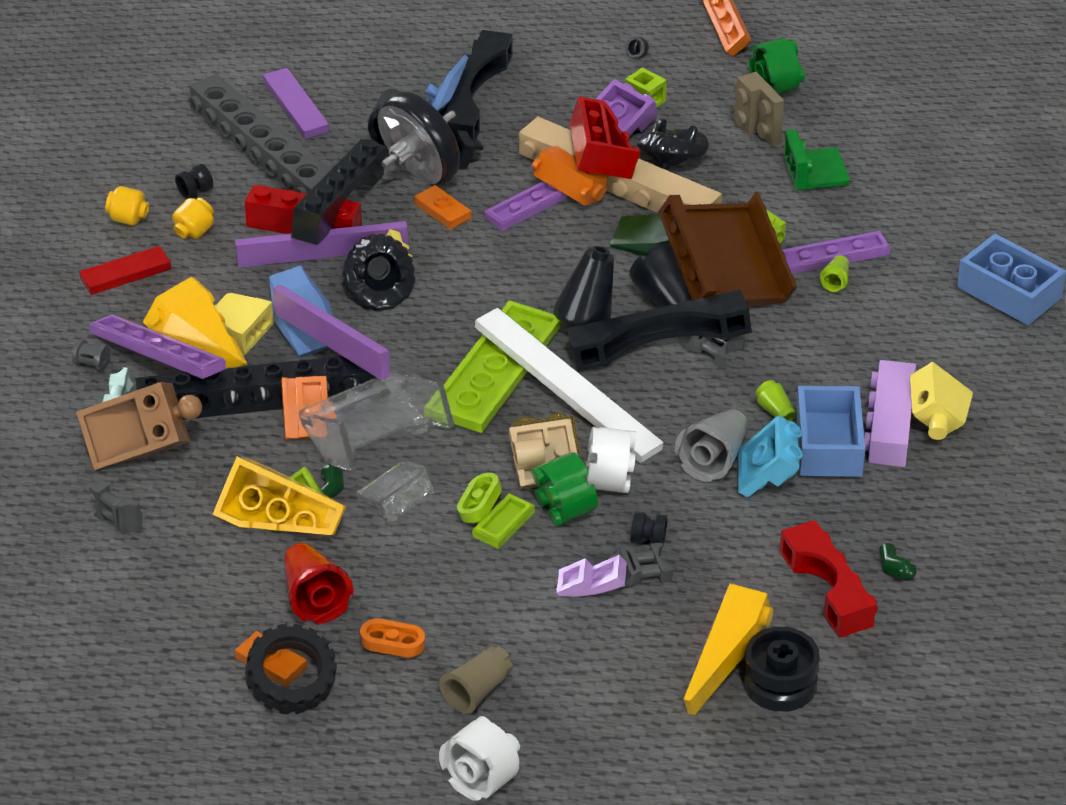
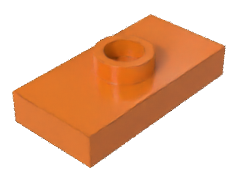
(442, 207)
(280, 665)

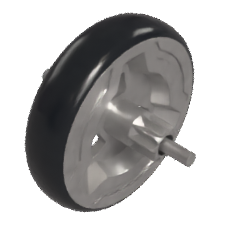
(418, 138)

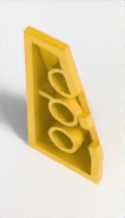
(191, 317)
(272, 501)
(739, 618)

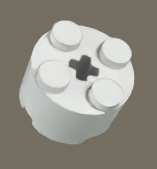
(610, 459)
(480, 758)

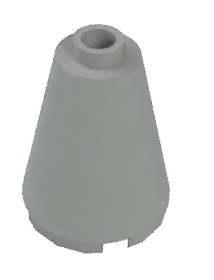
(711, 445)

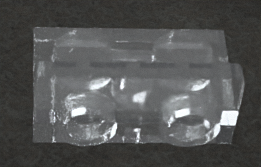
(397, 490)

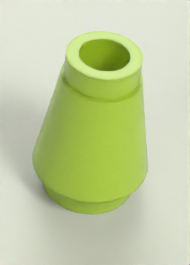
(836, 274)
(774, 400)

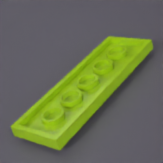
(489, 374)

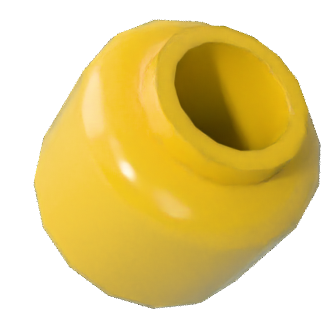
(126, 205)
(193, 218)

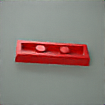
(125, 270)

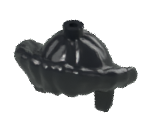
(673, 146)
(379, 272)

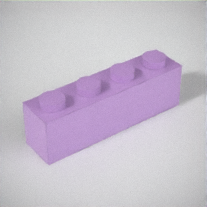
(891, 413)

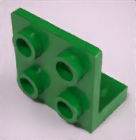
(813, 167)

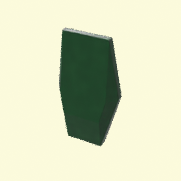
(639, 234)

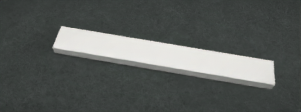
(564, 380)

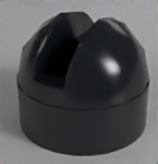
(633, 46)

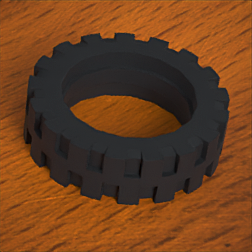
(298, 639)

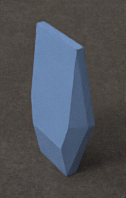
(443, 94)
(301, 284)

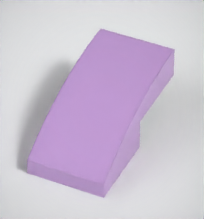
(586, 580)

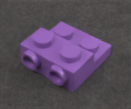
(629, 106)

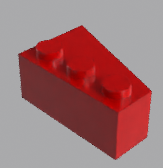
(599, 142)

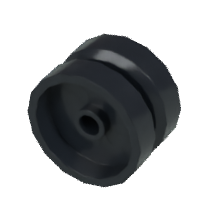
(781, 669)

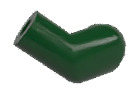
(333, 480)
(895, 565)

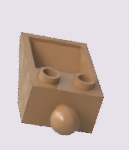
(131, 424)

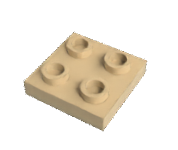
(539, 444)

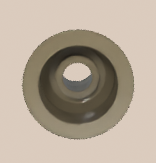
(475, 679)

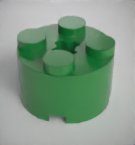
(777, 64)
(564, 488)

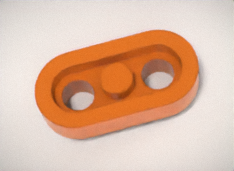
(392, 637)

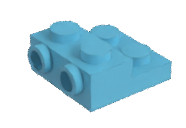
(769, 456)

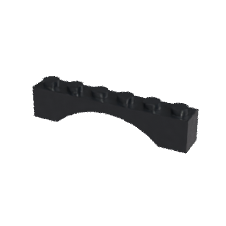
(488, 57)
(319, 208)
(712, 316)

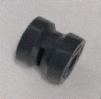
(194, 181)
(645, 528)

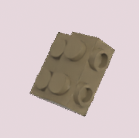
(758, 108)

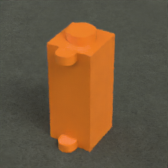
(560, 171)

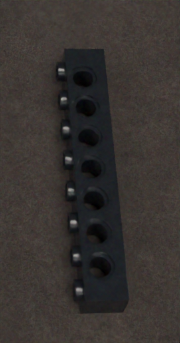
(258, 386)

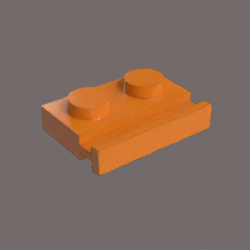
(296, 395)

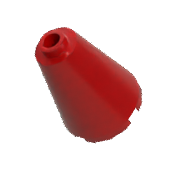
(315, 584)

